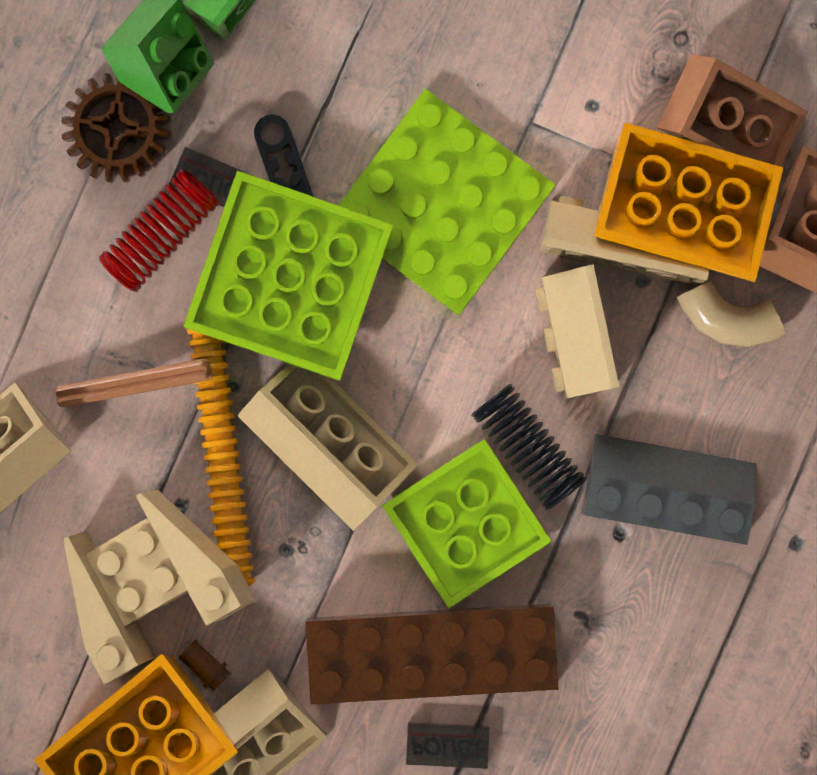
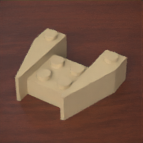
(142, 574)

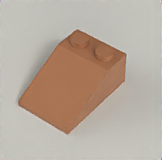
(731, 112)
(792, 232)

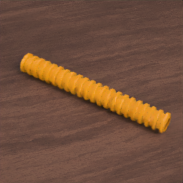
(222, 454)

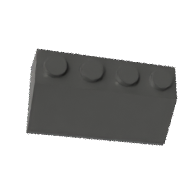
(670, 489)

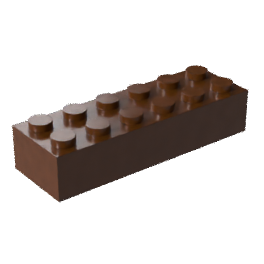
(431, 653)

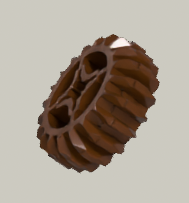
(114, 147)

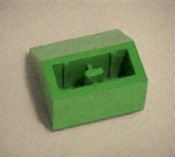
(159, 53)

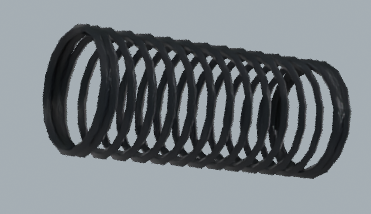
(564, 486)

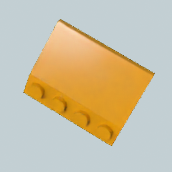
(688, 201)
(145, 728)

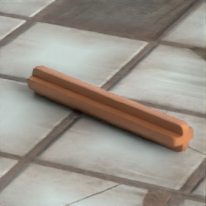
(133, 383)

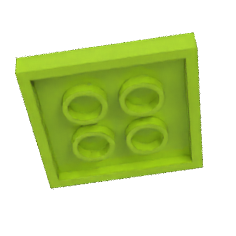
(466, 523)

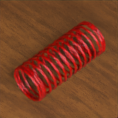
(192, 189)

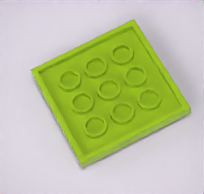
(450, 198)
(288, 275)

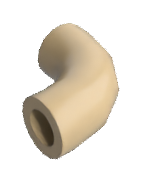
(729, 322)

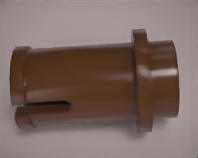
(204, 665)

